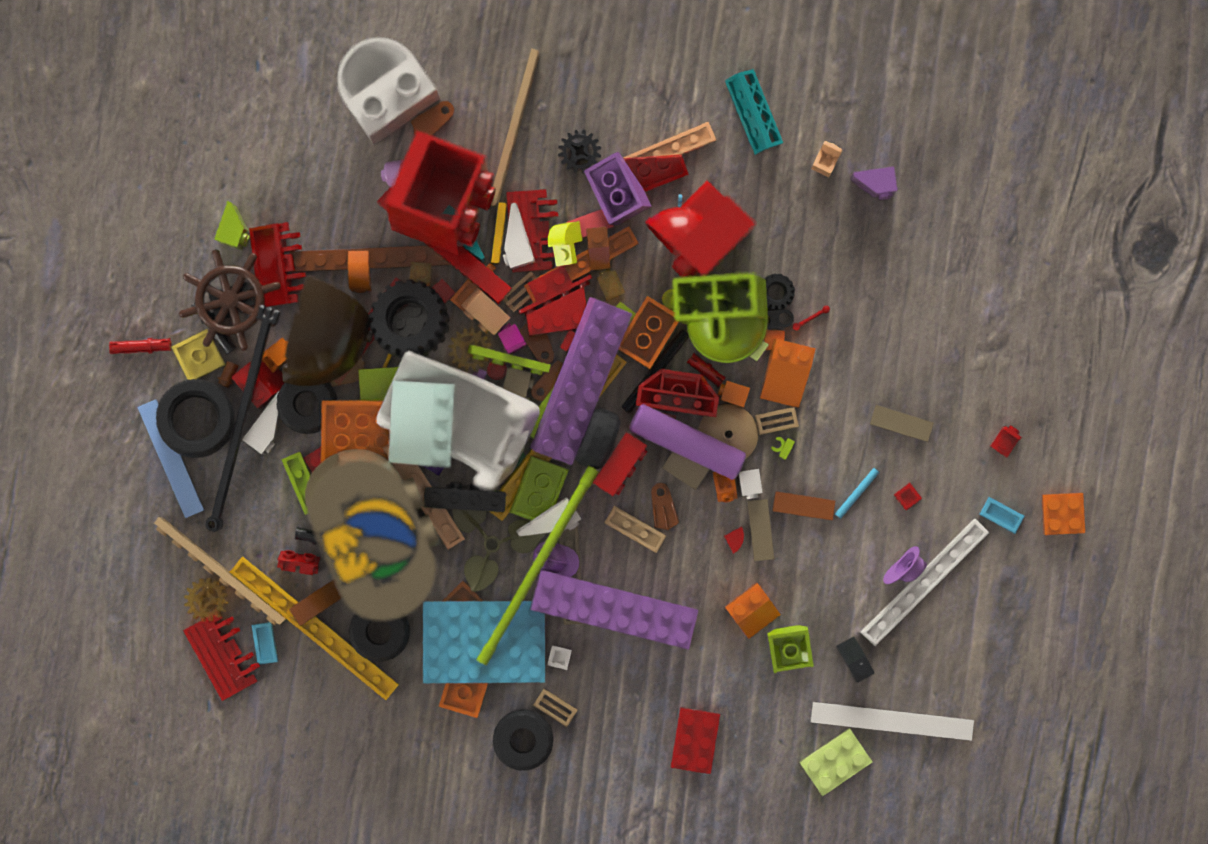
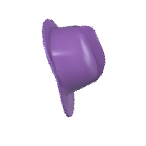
(560, 561)
(906, 568)

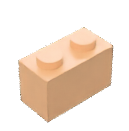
(485, 311)

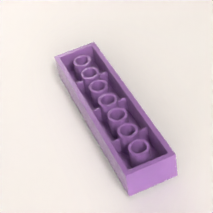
(580, 381)
(614, 609)

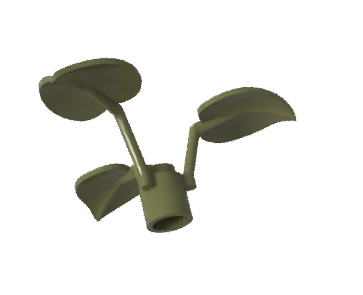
(479, 570)

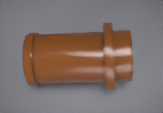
(229, 370)

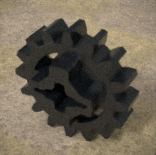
(587, 140)

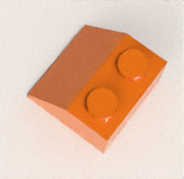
(752, 610)

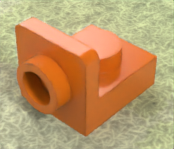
(725, 488)

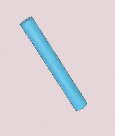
(857, 493)

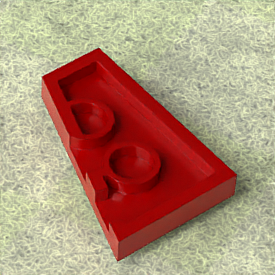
(657, 170)

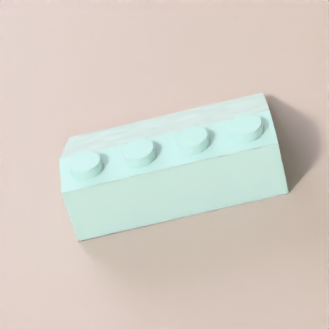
(421, 423)

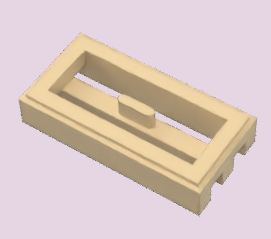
(515, 287)
(760, 424)
(549, 713)

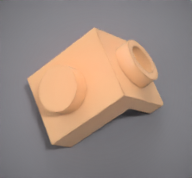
(826, 159)

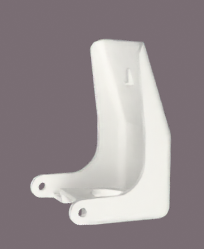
(487, 420)

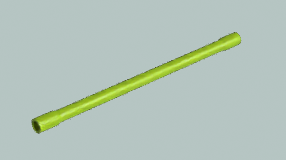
(490, 647)

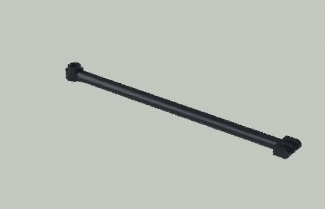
(241, 419)

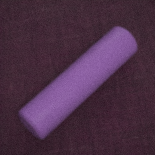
(687, 441)

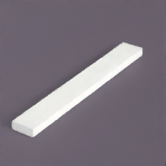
(926, 582)
(892, 721)

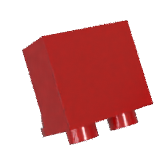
(701, 231)

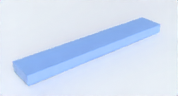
(172, 464)

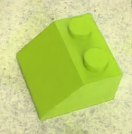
(232, 228)

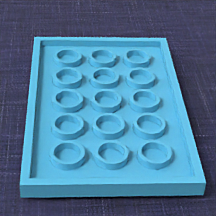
(459, 630)

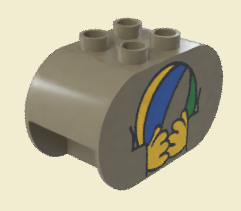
(372, 533)

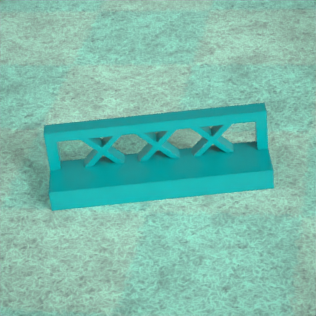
(750, 111)

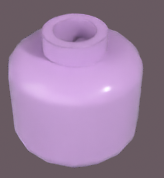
(391, 171)

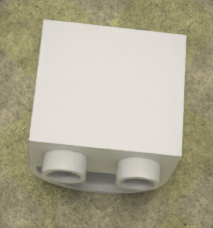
(384, 86)

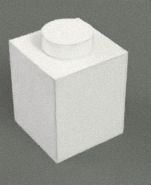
(750, 483)

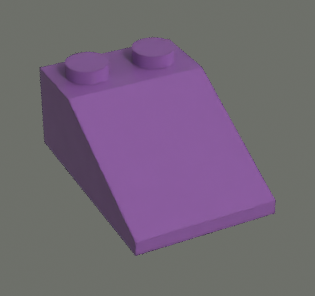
(617, 189)

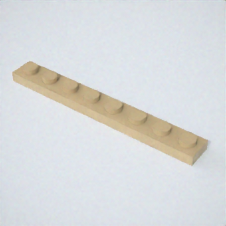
(212, 566)

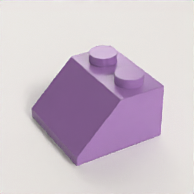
(877, 182)

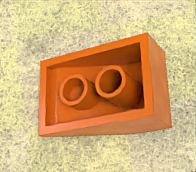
(787, 372)

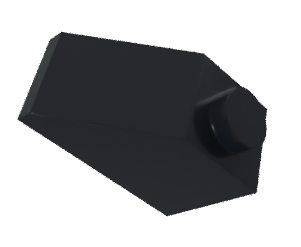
(855, 659)

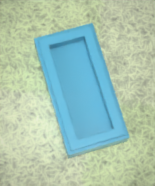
(1001, 515)
(264, 643)

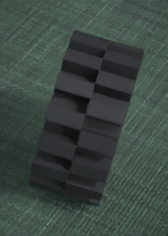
(788, 291)

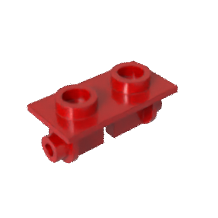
(289, 560)

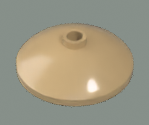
(737, 421)

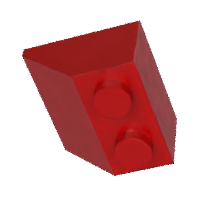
(266, 386)

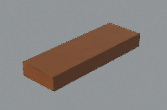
(803, 505)

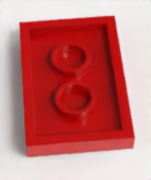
(695, 740)

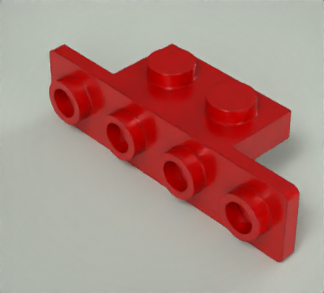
(550, 286)

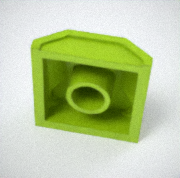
(790, 648)

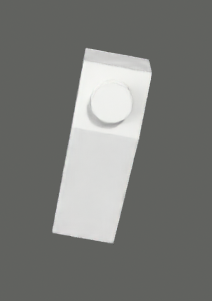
(517, 244)
(264, 430)
(547, 520)

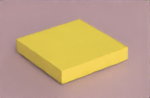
(196, 358)

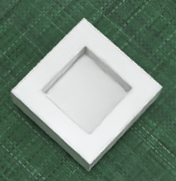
(559, 657)

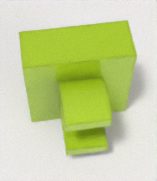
(785, 448)

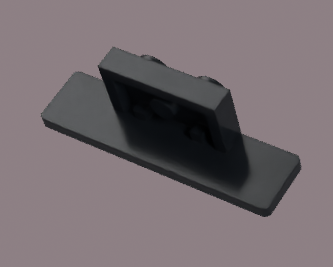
(464, 498)

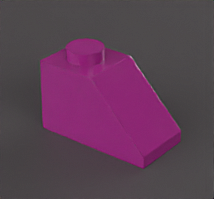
(511, 338)

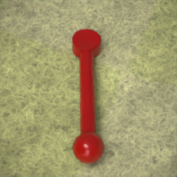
(796, 326)

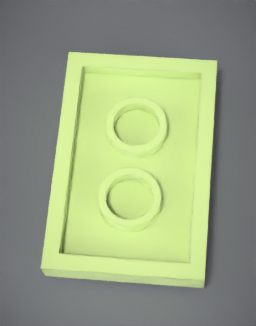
(836, 762)

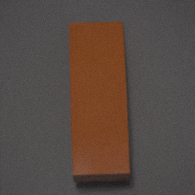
(316, 603)

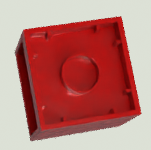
(428, 182)

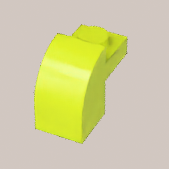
(562, 240)

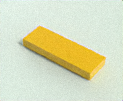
(499, 232)

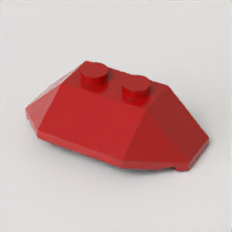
(678, 393)

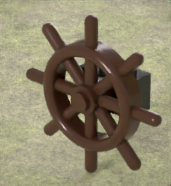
(229, 299)

